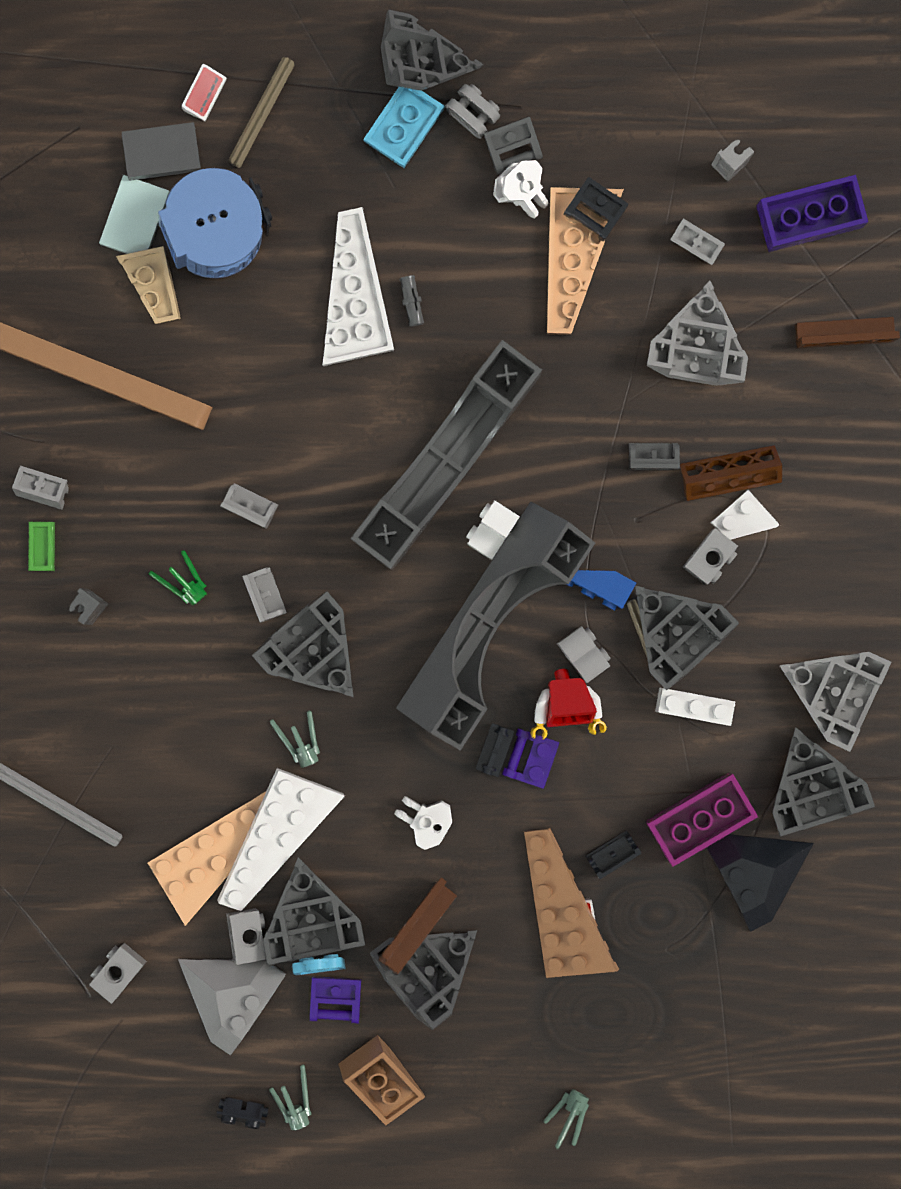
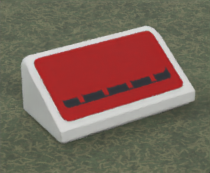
(203, 92)

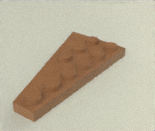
(565, 922)

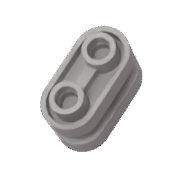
(472, 96)

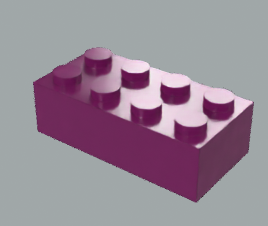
(701, 819)

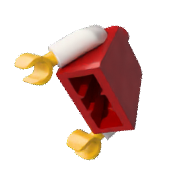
(567, 703)

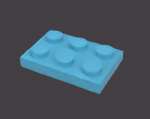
(404, 124)

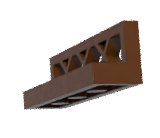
(846, 332)
(732, 477)
(417, 927)

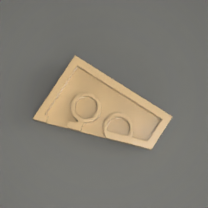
(153, 281)

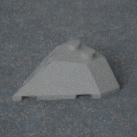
(699, 344)
(838, 692)
(230, 995)

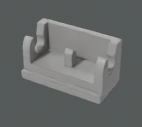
(730, 163)
(697, 241)
(40, 487)
(249, 505)
(264, 594)

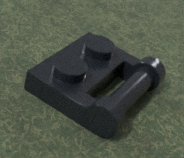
(600, 202)

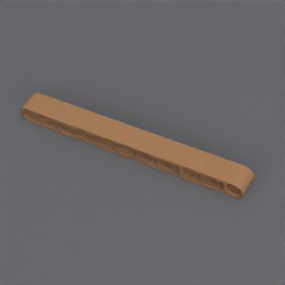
(103, 377)

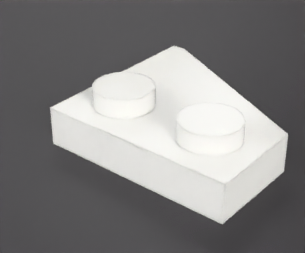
(744, 518)

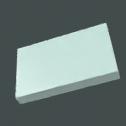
(134, 216)

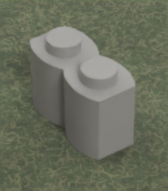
(584, 654)

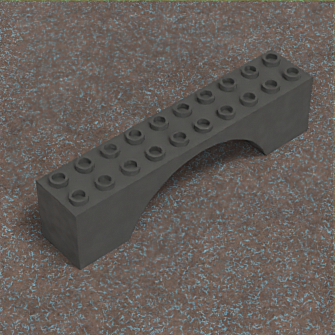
(447, 456)
(535, 556)

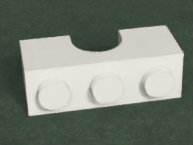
(695, 706)

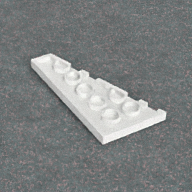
(282, 823)

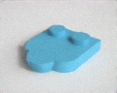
(312, 965)

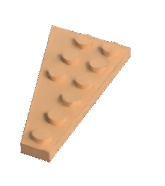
(571, 260)
(203, 861)

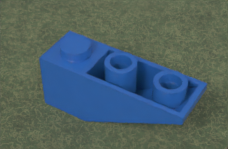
(606, 585)

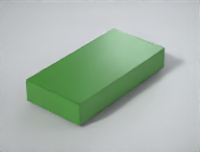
(41, 546)

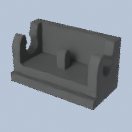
(654, 456)
(90, 605)

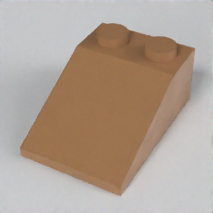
(380, 1080)

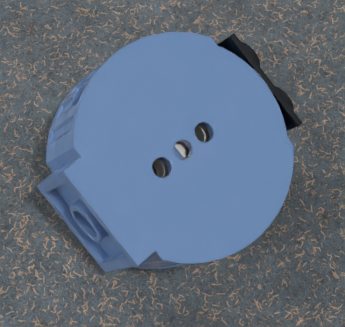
(214, 222)

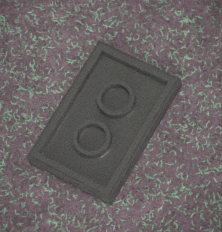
(161, 151)

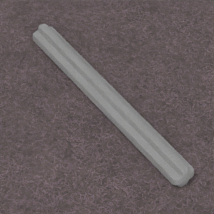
(59, 806)

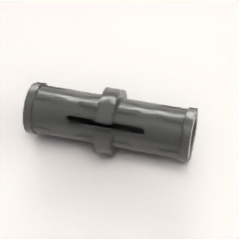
(411, 300)

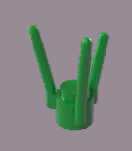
(192, 591)

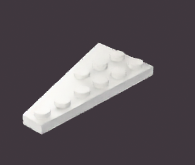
(356, 307)

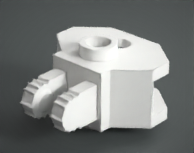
(521, 184)
(424, 821)

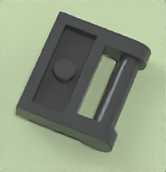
(511, 137)

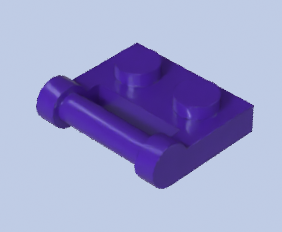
(538, 761)
(335, 991)

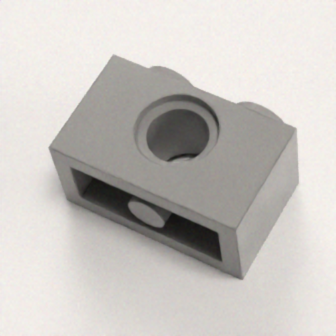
(697, 563)
(238, 923)
(109, 985)

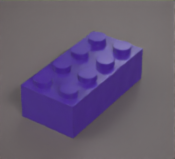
(812, 213)

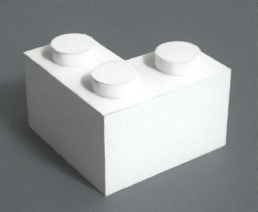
(493, 529)

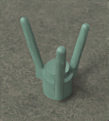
(305, 753)
(576, 1104)
(294, 1115)

